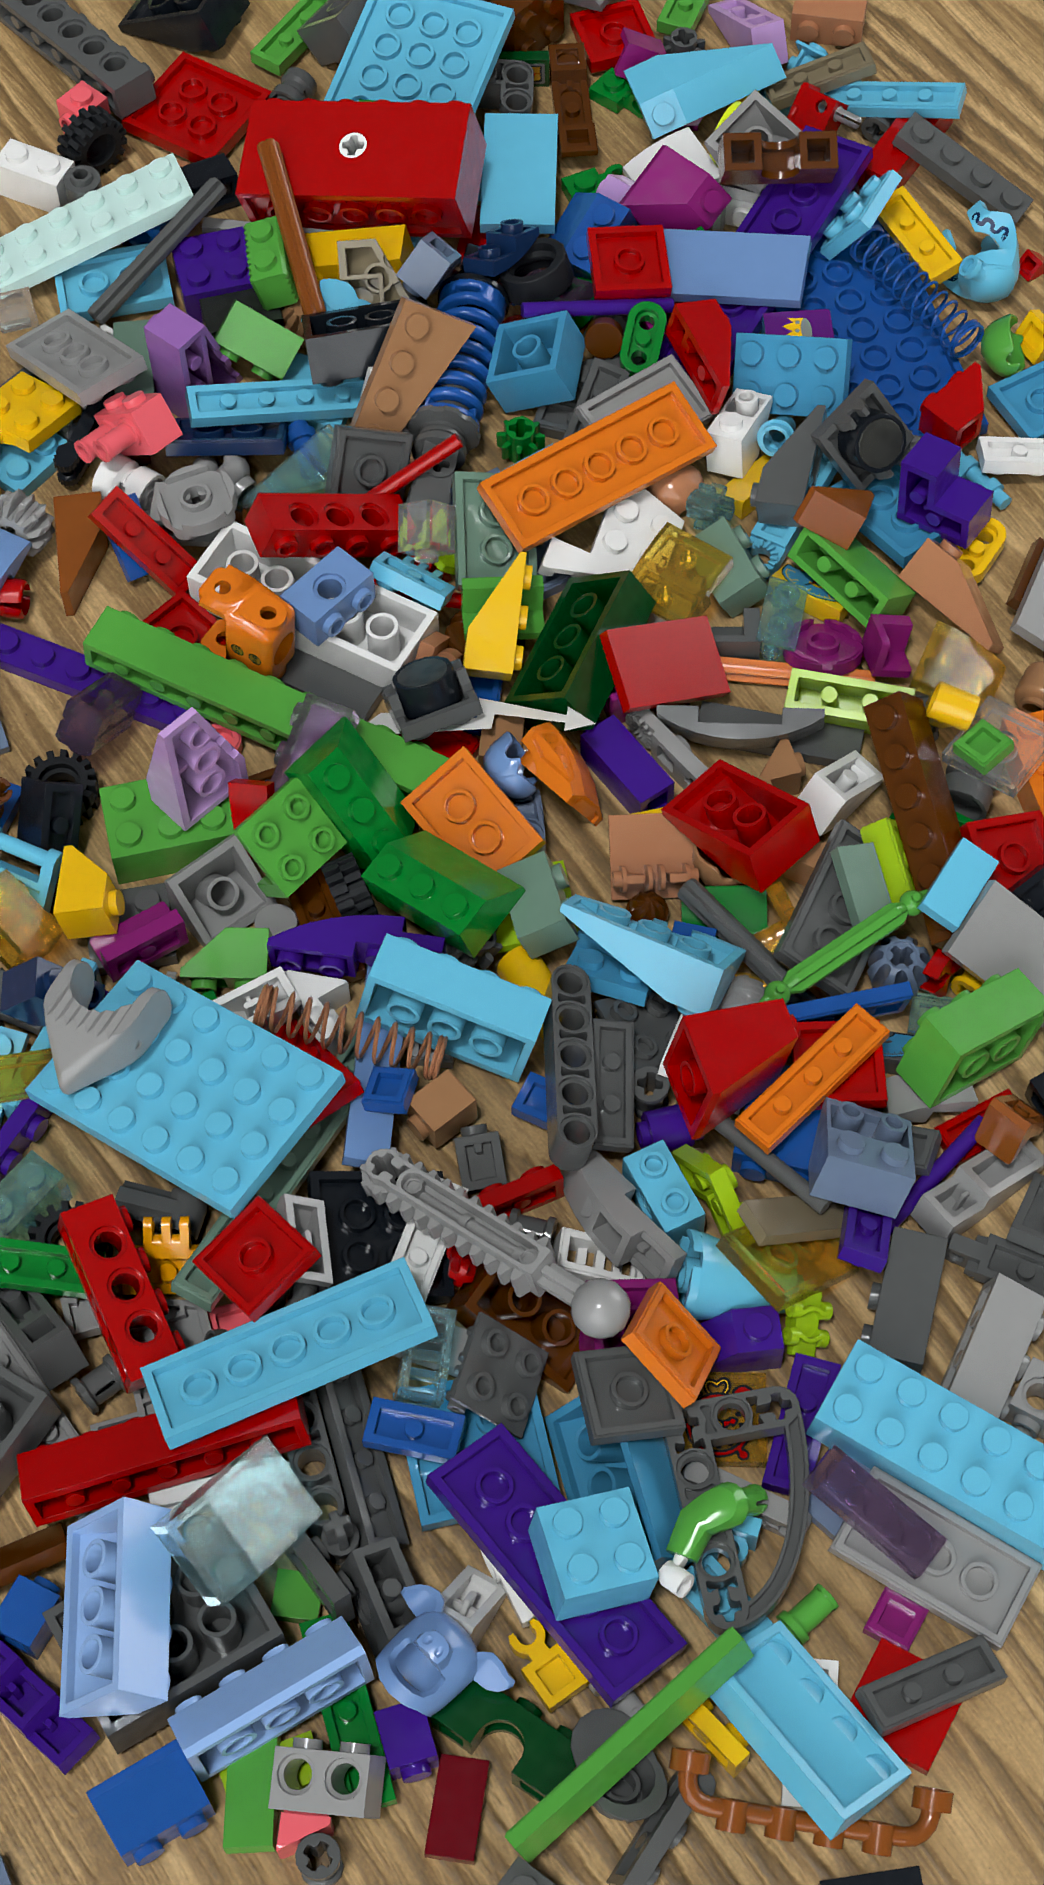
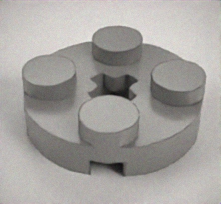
(199, 519)

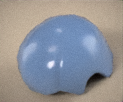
(504, 765)

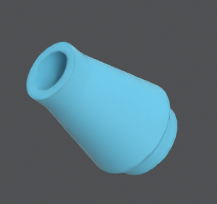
(770, 438)

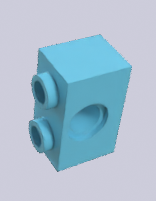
(663, 1191)

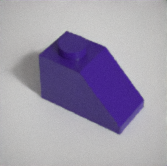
(747, 1338)

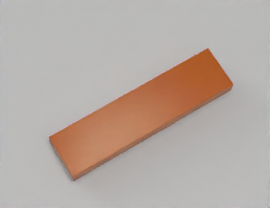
(811, 1078)

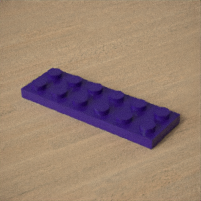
(493, 1497)

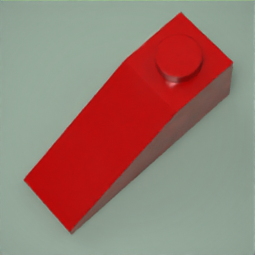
(703, 343)

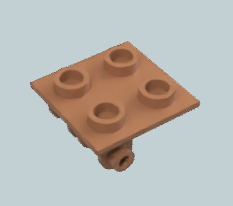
(648, 856)

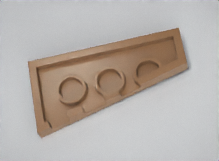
(409, 364)

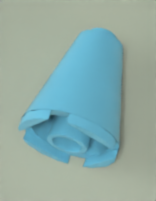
(710, 1282)

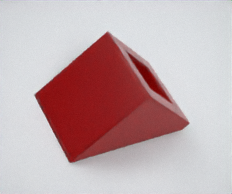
(1031, 265)

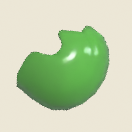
(1002, 347)

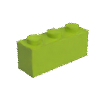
(838, 695)

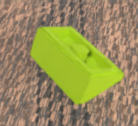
(891, 856)

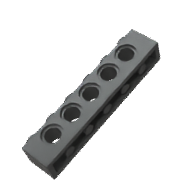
(81, 51)

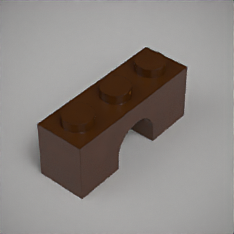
(751, 161)

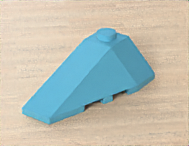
(692, 84)
(679, 968)

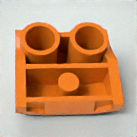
(561, 768)

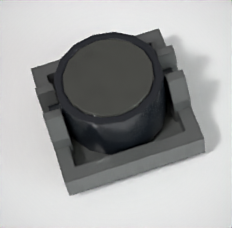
(863, 437)
(430, 697)

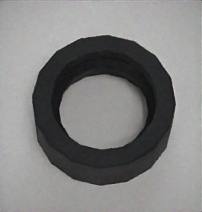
(542, 285)

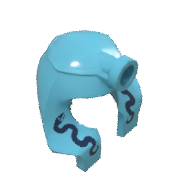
(996, 268)

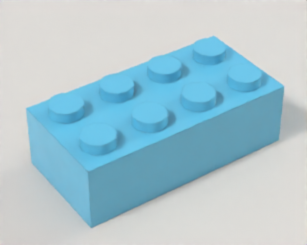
(480, 1013)

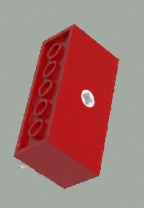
(369, 163)

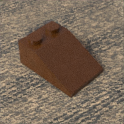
(540, 1320)

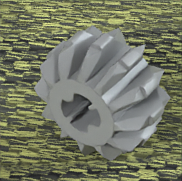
(26, 519)

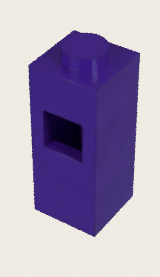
(625, 766)

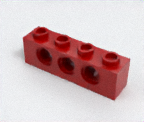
(319, 522)
(106, 1222)

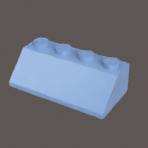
(116, 1613)
(271, 1697)

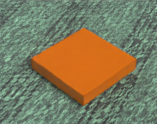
(671, 1344)

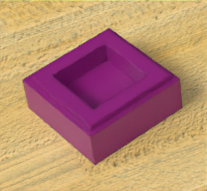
(895, 1619)

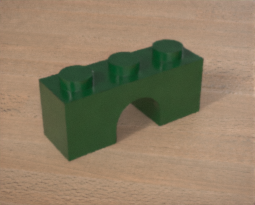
(482, 1712)

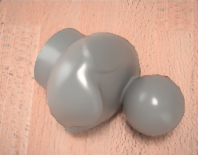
(236, 468)

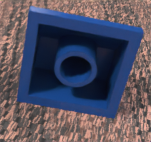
(584, 212)
(152, 1804)

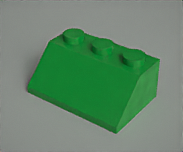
(353, 791)
(442, 890)

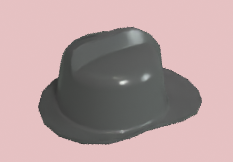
(640, 1790)

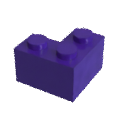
(938, 497)

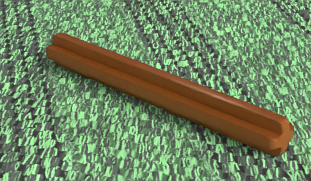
(290, 227)

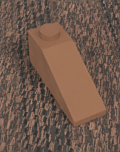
(951, 588)

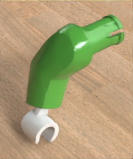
(697, 1522)

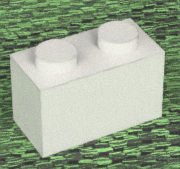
(33, 175)

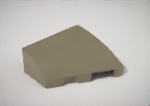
(368, 271)

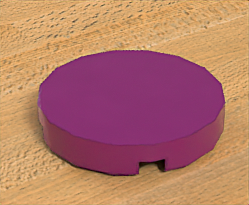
(826, 648)

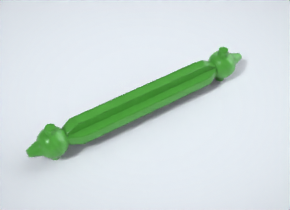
(845, 947)

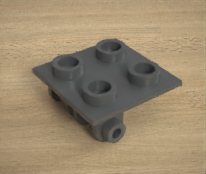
(652, 1025)
(497, 1375)

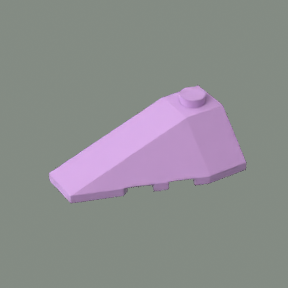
(192, 769)

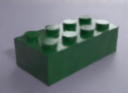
(568, 657)

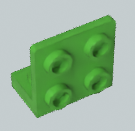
(289, 839)

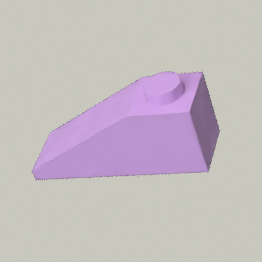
(749, 24)

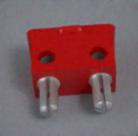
(819, 110)

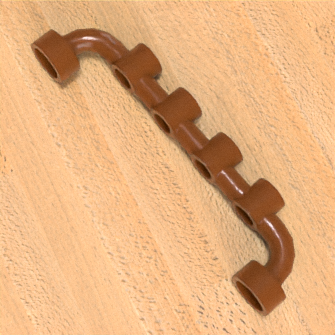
(783, 1821)

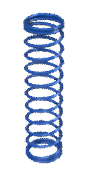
(961, 329)

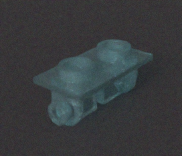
(781, 617)

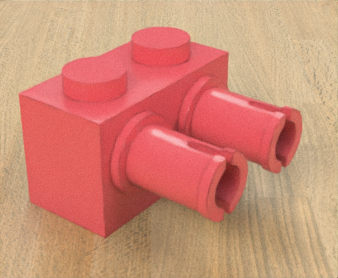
(129, 426)

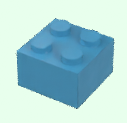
(536, 361)

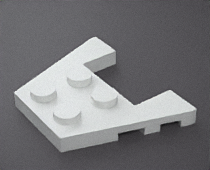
(619, 542)

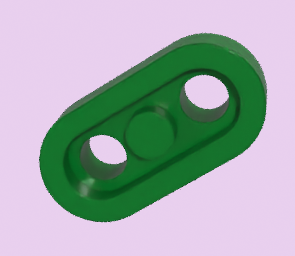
(642, 342)

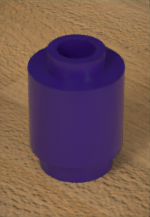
(663, 1124)

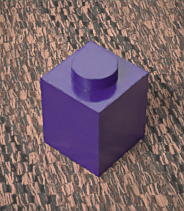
(406, 1743)

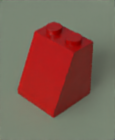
(727, 1060)

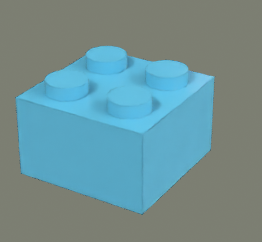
(592, 1553)

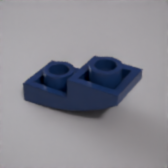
(502, 248)

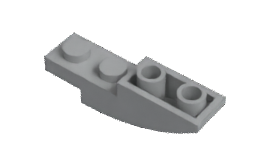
(615, 1224)

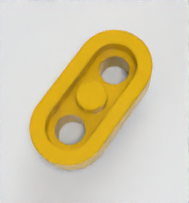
(982, 556)

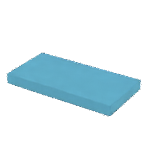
(519, 170)

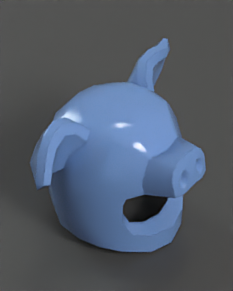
(435, 1657)

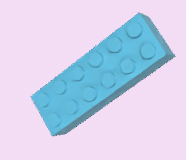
(937, 1446)

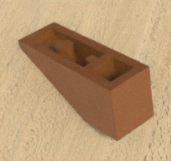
(79, 546)

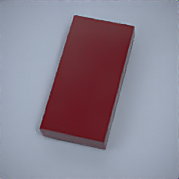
(457, 1809)

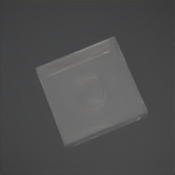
(1021, 763)

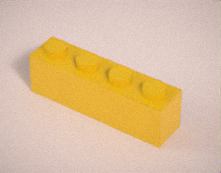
(324, 254)

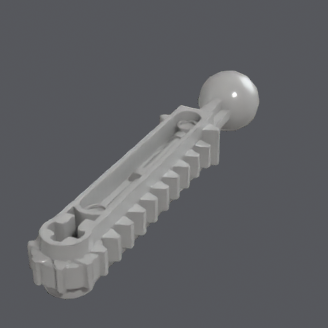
(597, 1306)

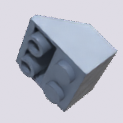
(862, 1158)

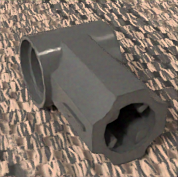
(154, 1202)

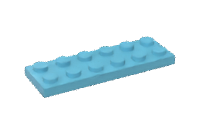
(287, 1353)

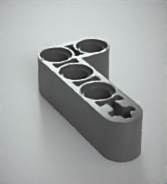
(509, 88)

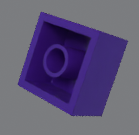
(210, 267)

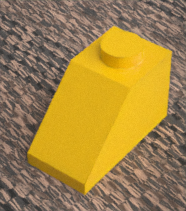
(86, 898)

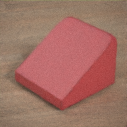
(296, 1826)

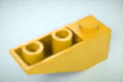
(493, 633)

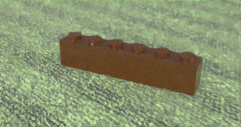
(915, 790)

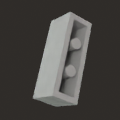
(995, 1345)

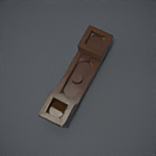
(572, 100)

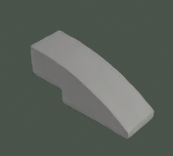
(975, 1191)

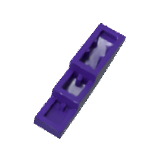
(35, 1713)

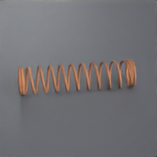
(268, 1000)

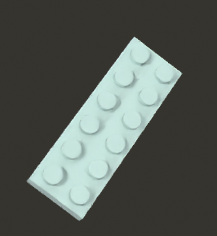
(92, 224)

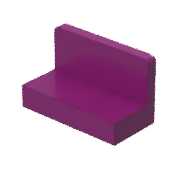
(140, 938)

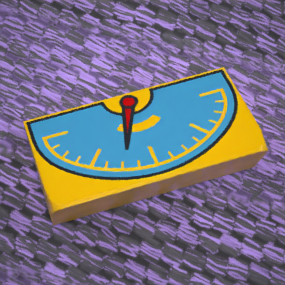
(818, 601)

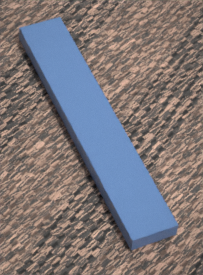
(366, 1129)

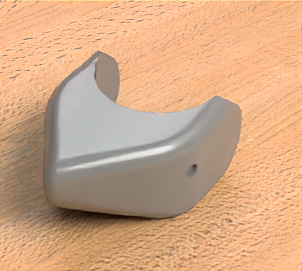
(94, 1043)

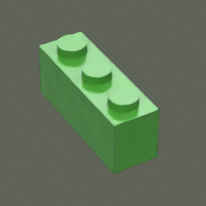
(851, 576)

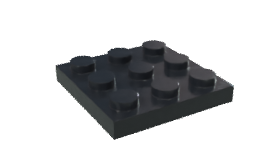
(363, 1232)

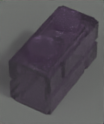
(98, 714)

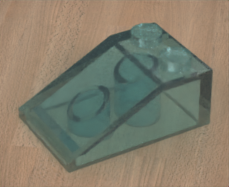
(238, 1523)

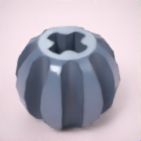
(898, 962)

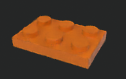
(473, 813)

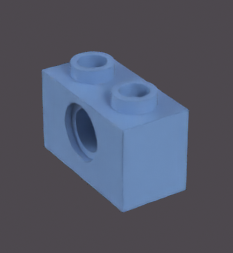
(333, 577)

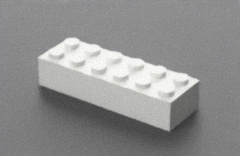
(370, 643)

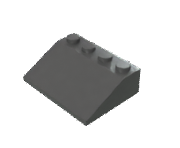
(202, 1651)

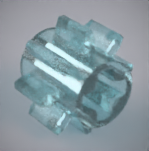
(709, 505)

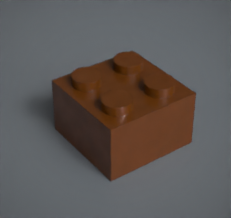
(535, 23)

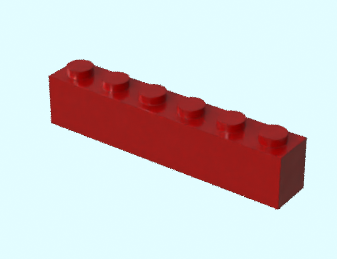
(135, 1460)

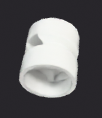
(129, 478)

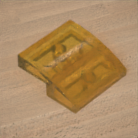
(681, 573)
(958, 662)

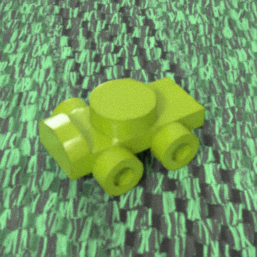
(802, 1324)

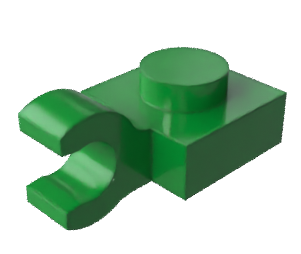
(614, 93)

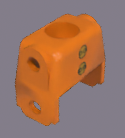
(254, 620)

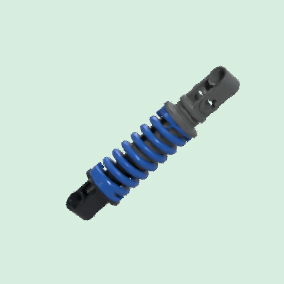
(461, 391)

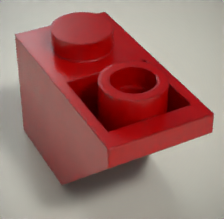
(956, 409)

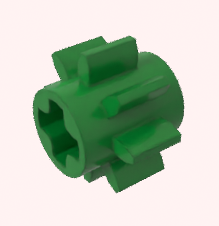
(520, 439)

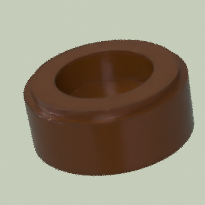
(604, 337)

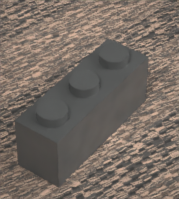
(906, 1297)

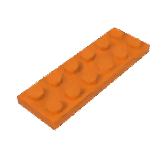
(596, 467)

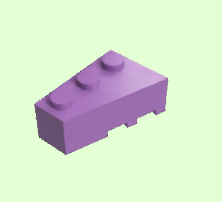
(184, 355)

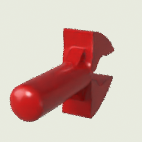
(939, 970)

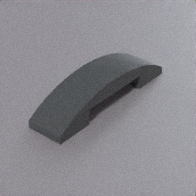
(796, 725)

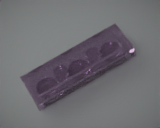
(874, 1512)

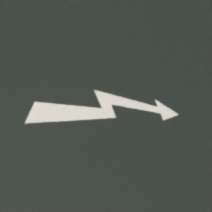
(490, 708)

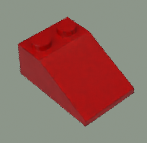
(744, 824)

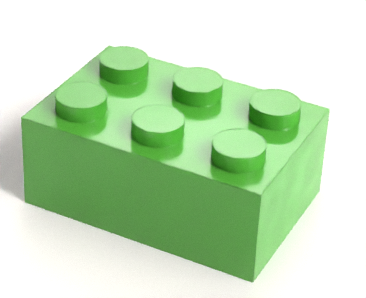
(147, 841)
(972, 1037)

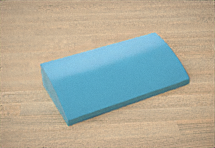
(809, 1732)

